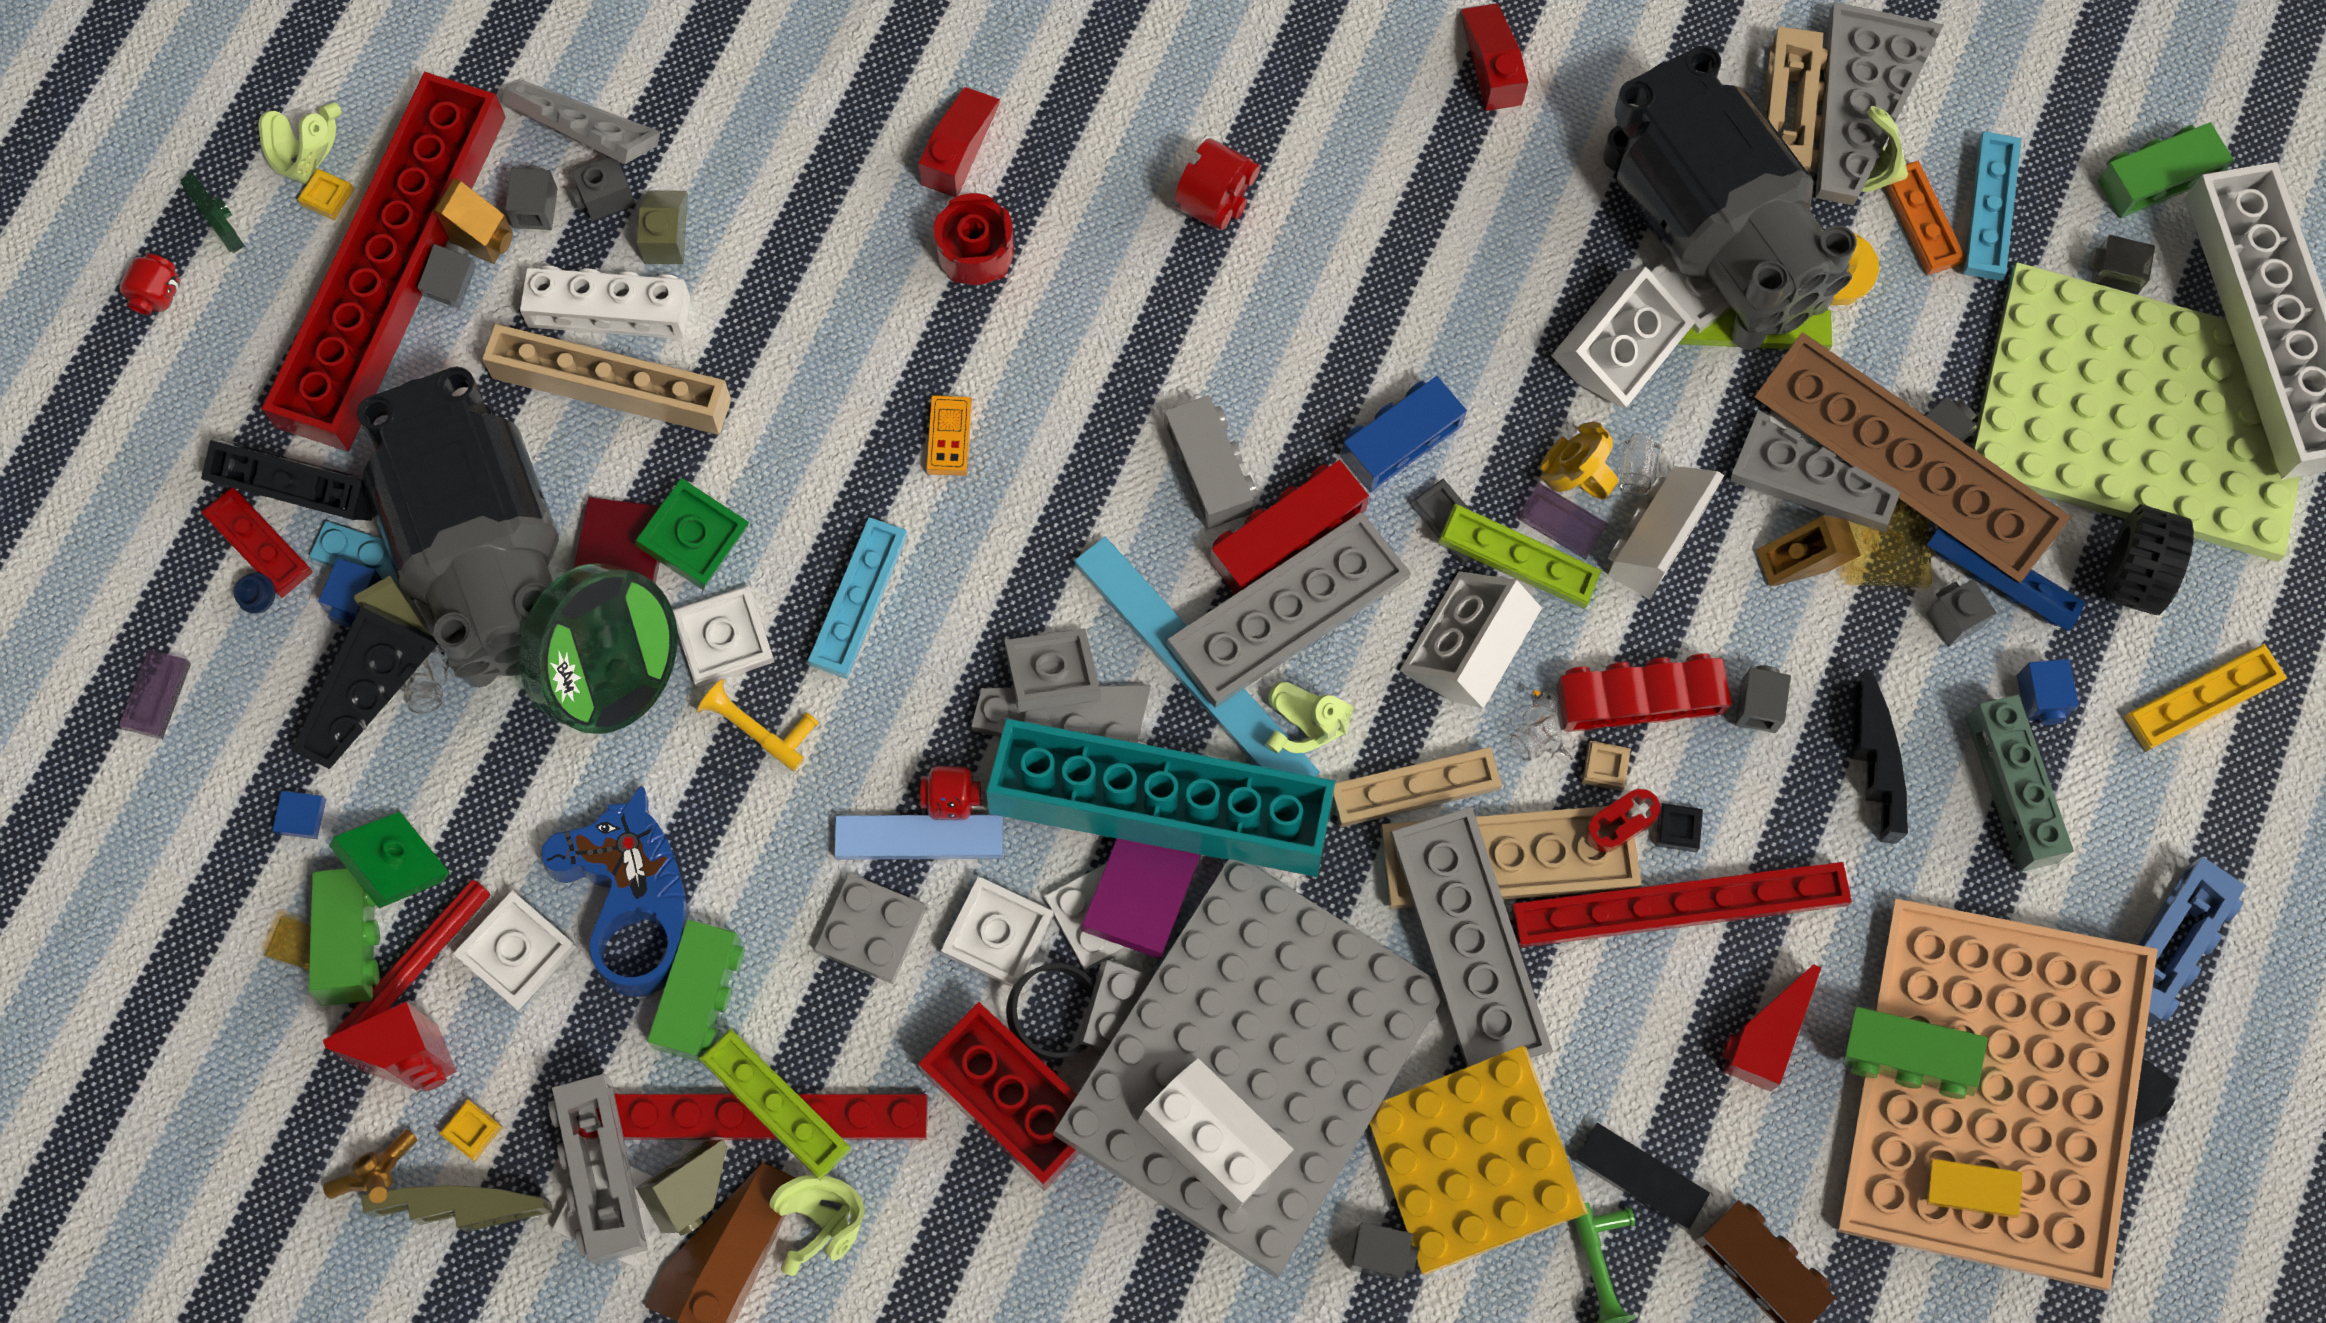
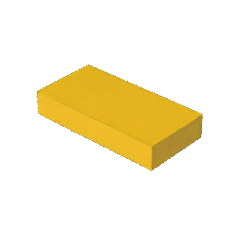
(1975, 1188)

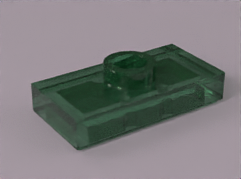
(214, 211)

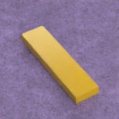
(2205, 697)

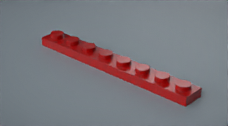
(1681, 904)
(728, 1119)

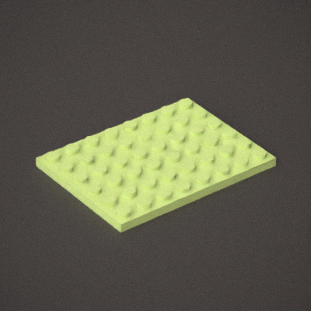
(2129, 407)

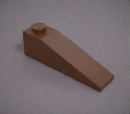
(722, 1259)

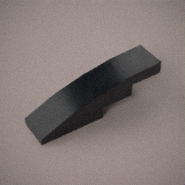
(1876, 742)

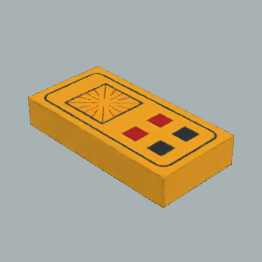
(949, 435)

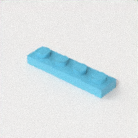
(1992, 206)
(352, 546)
(857, 598)

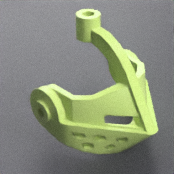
(315, 141)
(1891, 161)
(1302, 710)
(804, 1197)

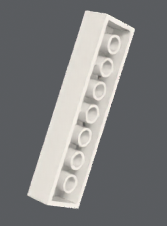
(2270, 305)

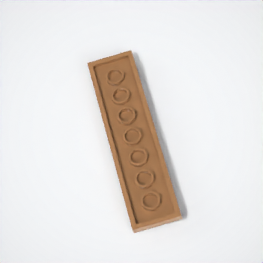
(1913, 455)

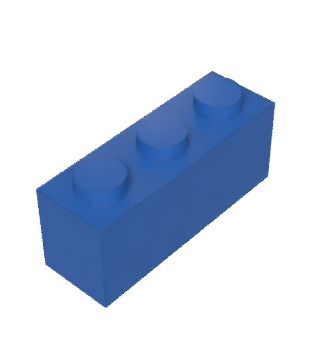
(1402, 432)

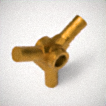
(372, 1171)

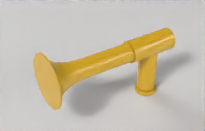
(783, 750)

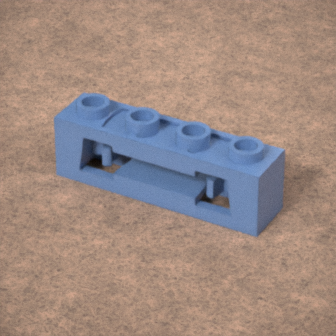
(2211, 890)

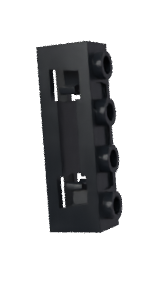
(287, 480)

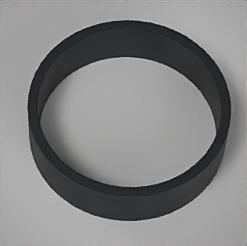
(1011, 1007)

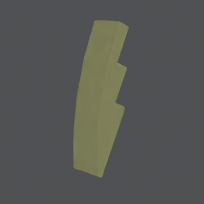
(471, 1206)

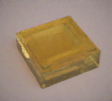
(290, 943)

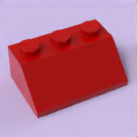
(396, 1047)

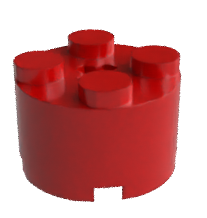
(1216, 184)
(974, 239)

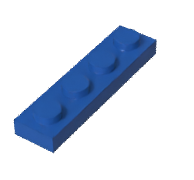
(2035, 591)

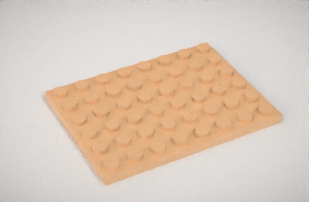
(2050, 1099)

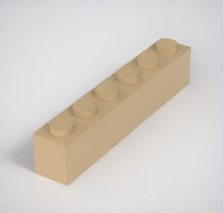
(607, 379)

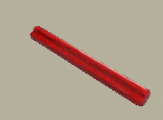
(419, 954)

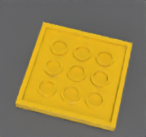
(1476, 1160)

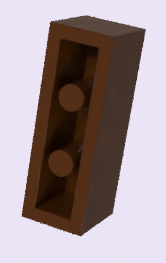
(1765, 1266)

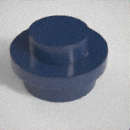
(255, 593)

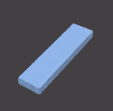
(918, 837)

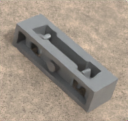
(581, 1100)

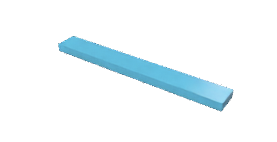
(1155, 623)

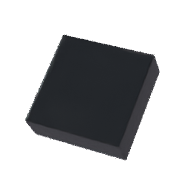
(1679, 827)

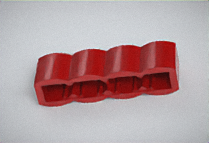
(1643, 694)

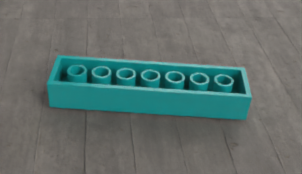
(1160, 797)

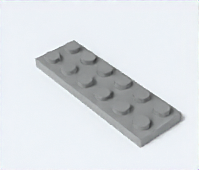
(1288, 609)
(1470, 937)

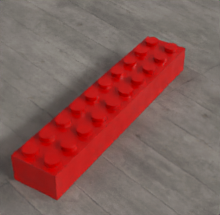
(380, 263)

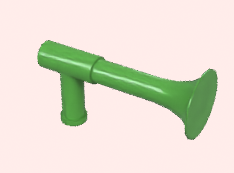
(1588, 1229)

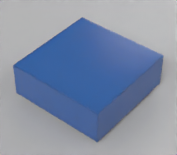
(299, 815)

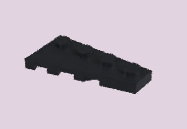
(366, 674)

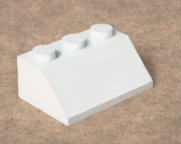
(1624, 337)
(1662, 528)
(1472, 637)
(1215, 1135)

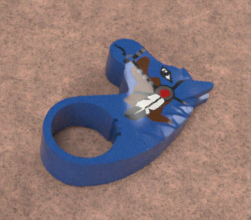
(636, 862)

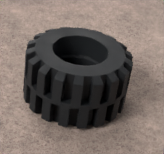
(2149, 559)

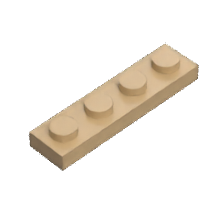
(1416, 787)

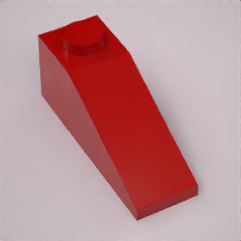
(1495, 57)
(957, 141)
(1766, 1042)

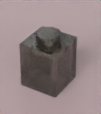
(2122, 264)

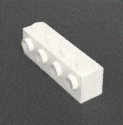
(605, 302)

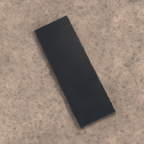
(1642, 1177)

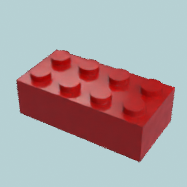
(1004, 1092)

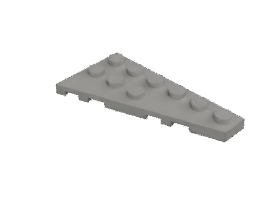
(1868, 64)

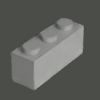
(1210, 461)

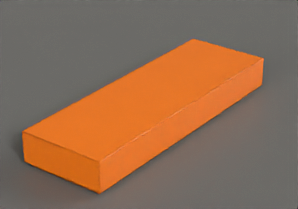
(1925, 221)

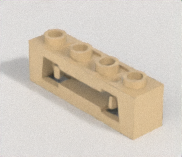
(1797, 51)

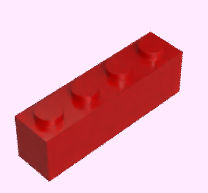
(1288, 526)

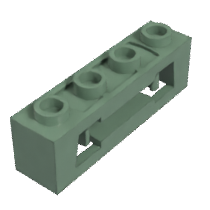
(2019, 783)

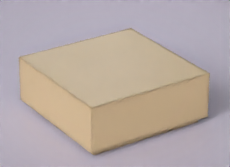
(1606, 765)

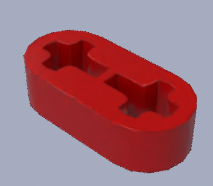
(1617, 812)

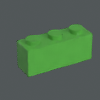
(2163, 168)
(342, 940)
(696, 991)
(1915, 1053)

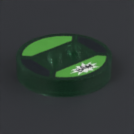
(598, 648)

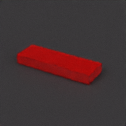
(257, 541)

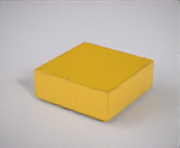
(325, 194)
(471, 1130)

